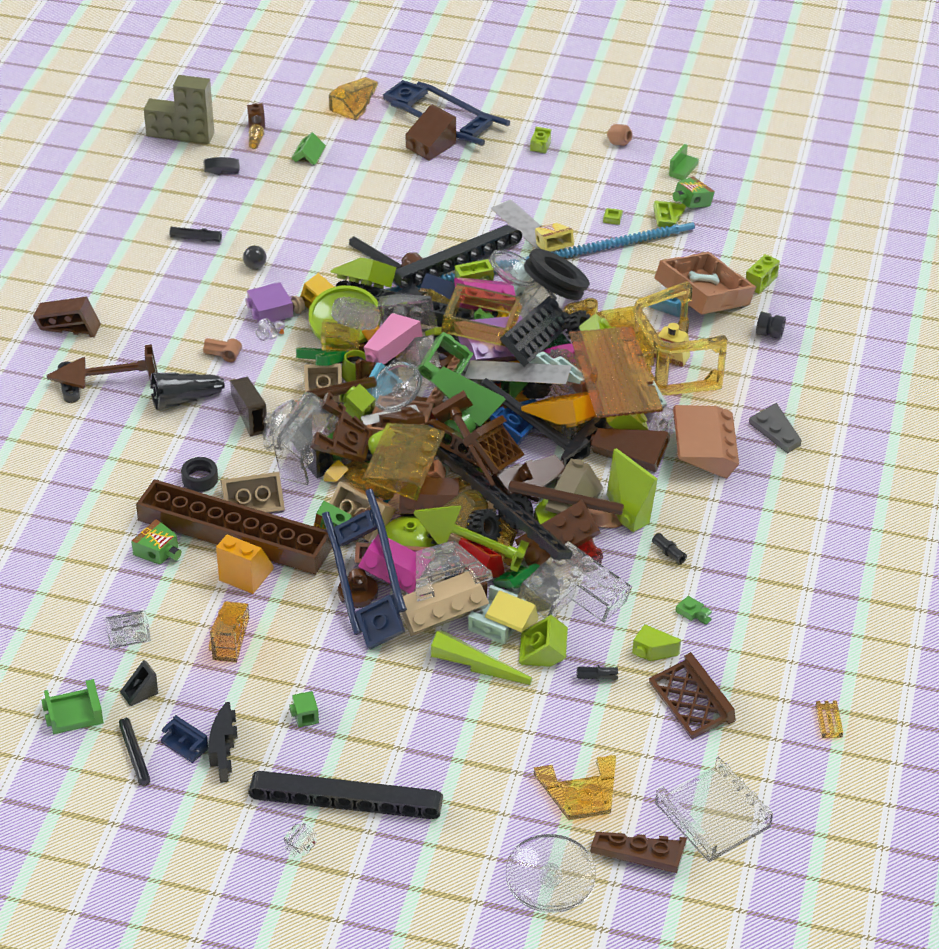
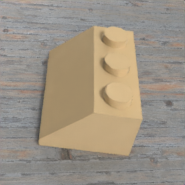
(255, 491)
(353, 500)

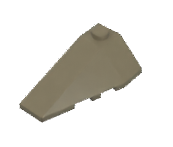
(576, 479)

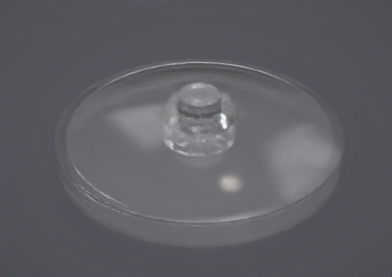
(550, 873)

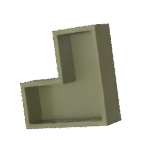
(187, 116)

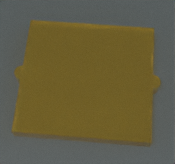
(442, 299)

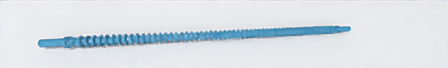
(675, 229)

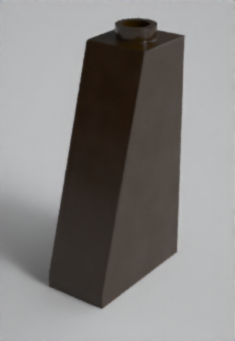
(249, 404)

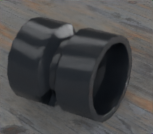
(770, 325)

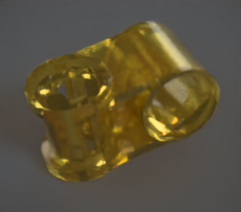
(589, 305)

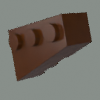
(68, 315)

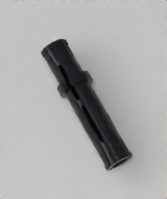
(199, 234)

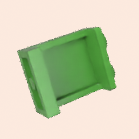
(73, 709)

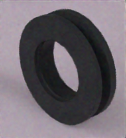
(556, 274)

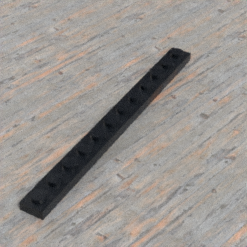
(506, 505)

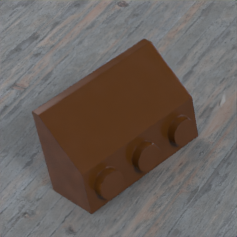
(434, 494)

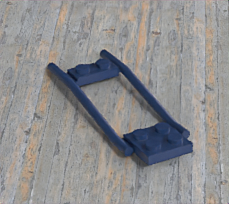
(406, 94)
(382, 618)

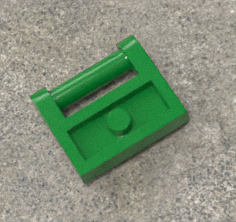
(514, 579)

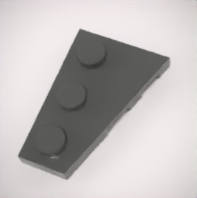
(776, 427)

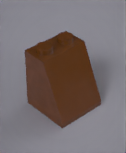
(432, 133)

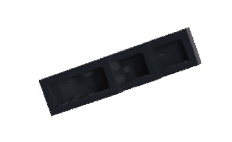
(580, 444)

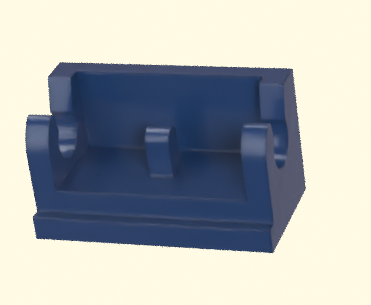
(184, 739)

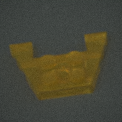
(581, 796)

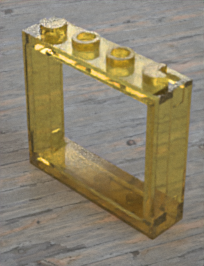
(485, 299)

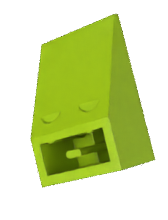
(366, 271)

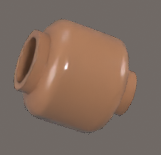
(619, 134)

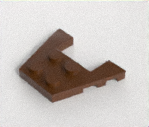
(349, 436)

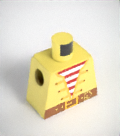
(554, 237)
(671, 335)

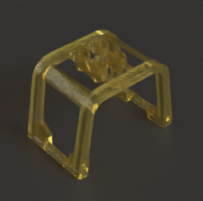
(650, 340)

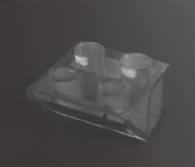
(127, 628)

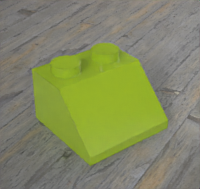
(544, 643)

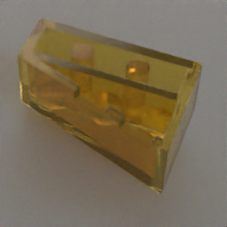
(229, 631)

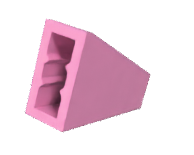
(392, 338)

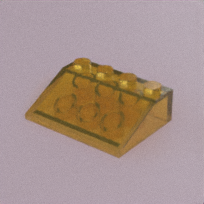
(404, 458)

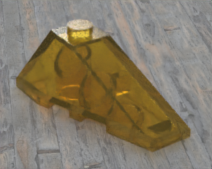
(352, 98)
(355, 475)

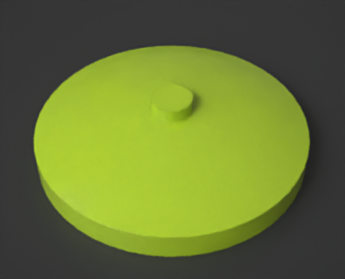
(322, 306)

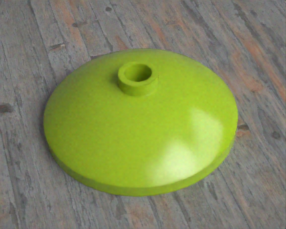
(408, 532)

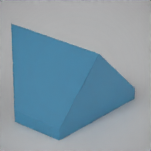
(670, 306)

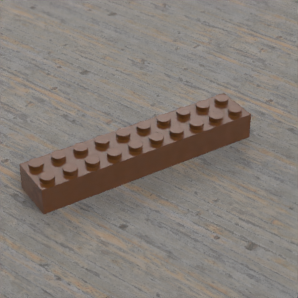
(214, 518)

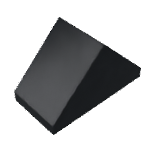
(140, 685)

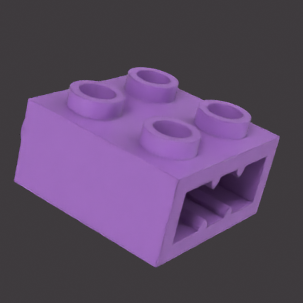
(269, 302)

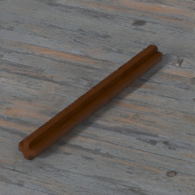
(565, 497)

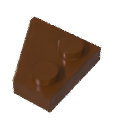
(406, 416)

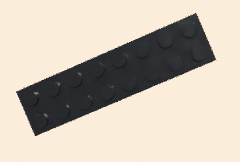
(535, 331)

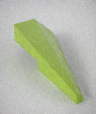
(455, 650)

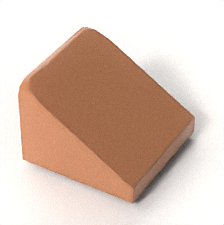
(437, 470)

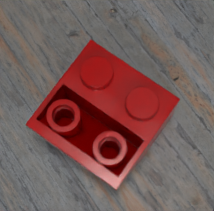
(485, 555)

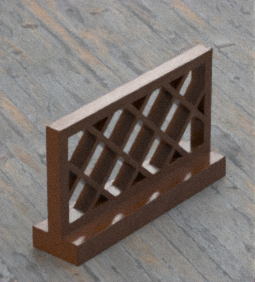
(488, 433)
(704, 684)

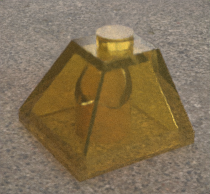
(339, 337)

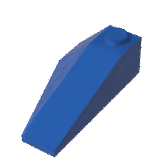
(515, 425)

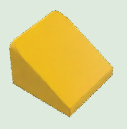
(335, 472)

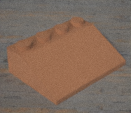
(706, 438)

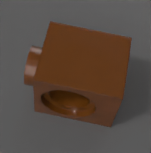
(253, 110)

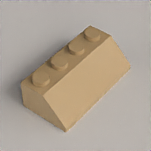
(452, 601)

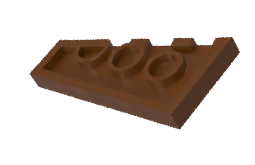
(650, 852)

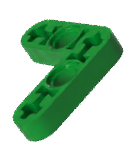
(322, 357)

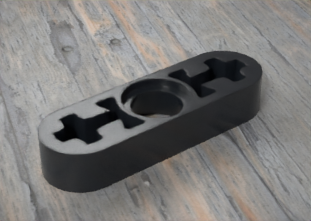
(70, 398)

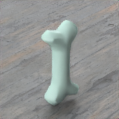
(702, 277)

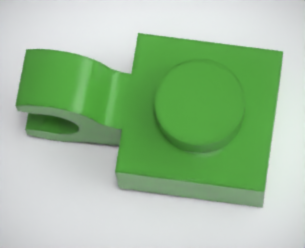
(692, 609)

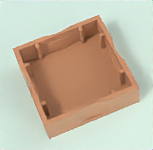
(707, 297)

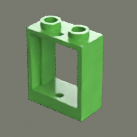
(453, 347)

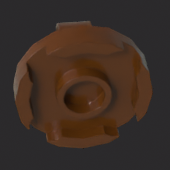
(362, 588)

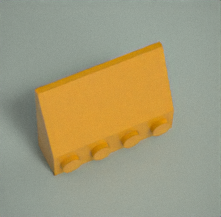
(563, 409)

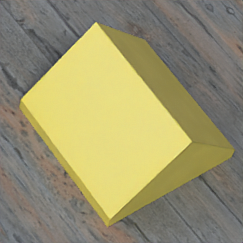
(512, 612)

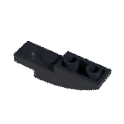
(221, 740)

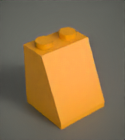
(242, 564)

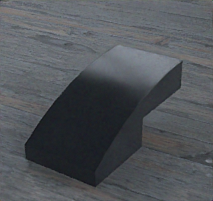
(217, 164)

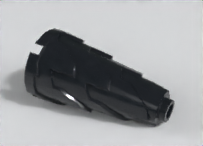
(174, 388)

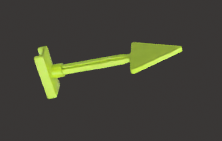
(441, 523)

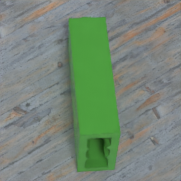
(483, 399)

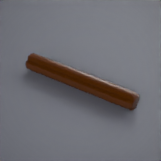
(339, 389)

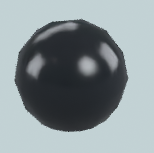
(254, 257)

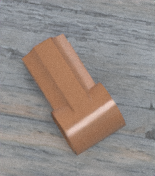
(227, 350)

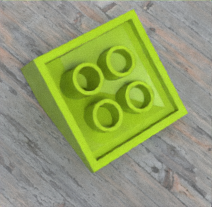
(633, 488)

